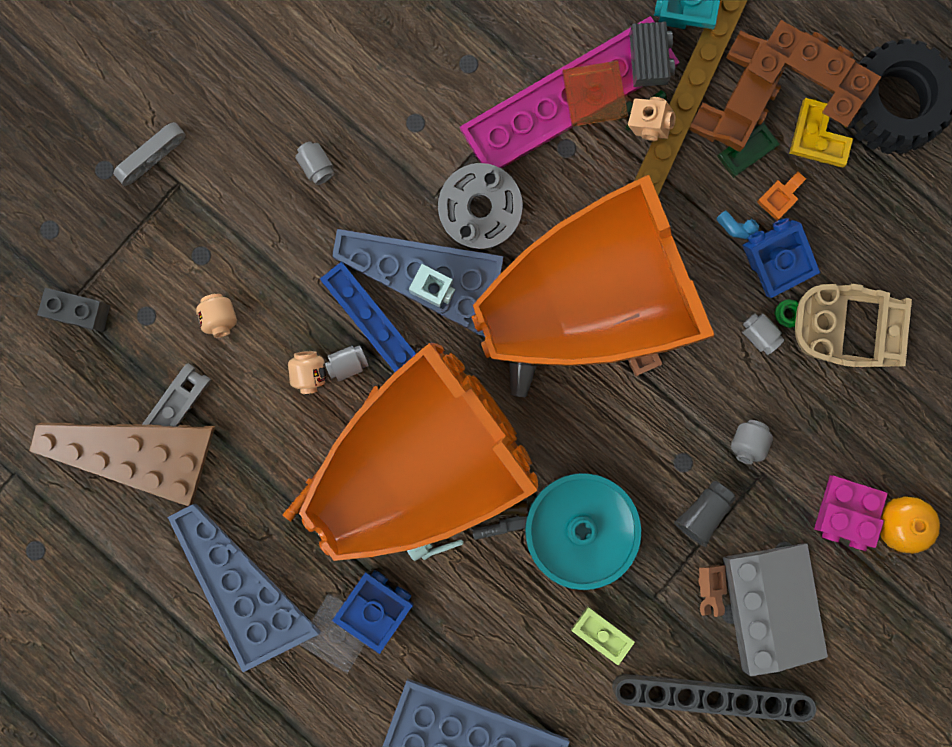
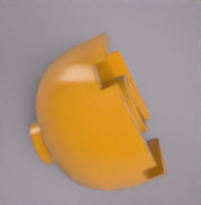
(909, 525)

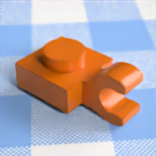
(781, 197)

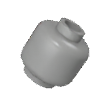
(752, 442)

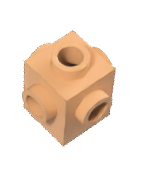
(651, 118)

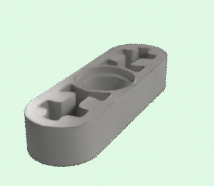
(149, 154)

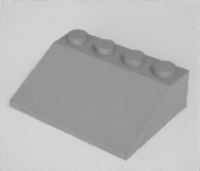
(775, 609)

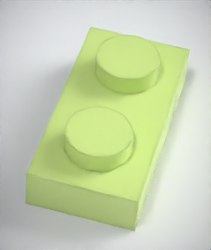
(602, 635)

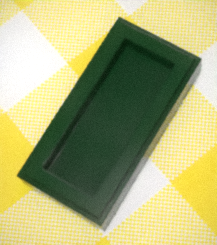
(758, 145)

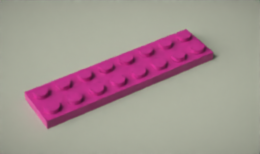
(541, 109)

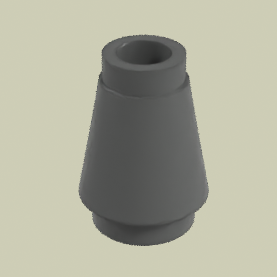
(521, 378)

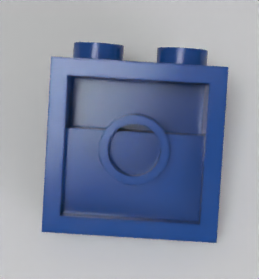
(781, 257)
(373, 610)

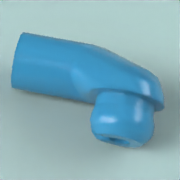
(737, 229)

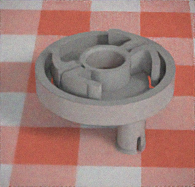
(488, 182)

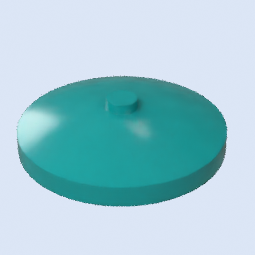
(583, 531)

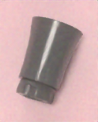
(706, 513)

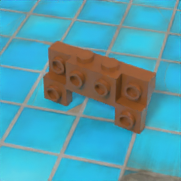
(819, 63)
(746, 103)

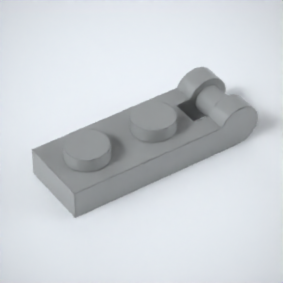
(177, 399)

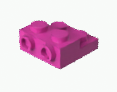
(851, 513)

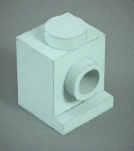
(424, 279)

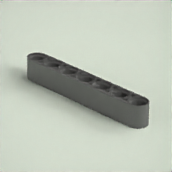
(725, 704)

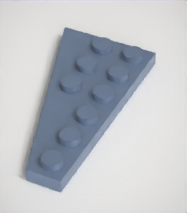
(397, 262)

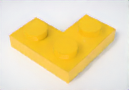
(814, 141)

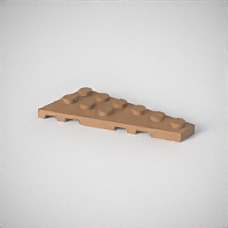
(146, 457)

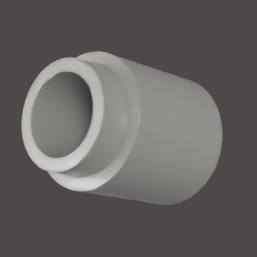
(314, 163)
(762, 333)
(346, 363)

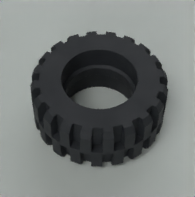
(931, 80)

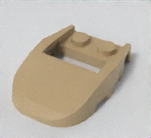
(823, 318)

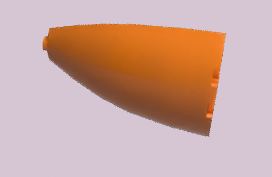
(585, 277)
(417, 464)

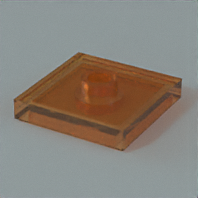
(594, 93)

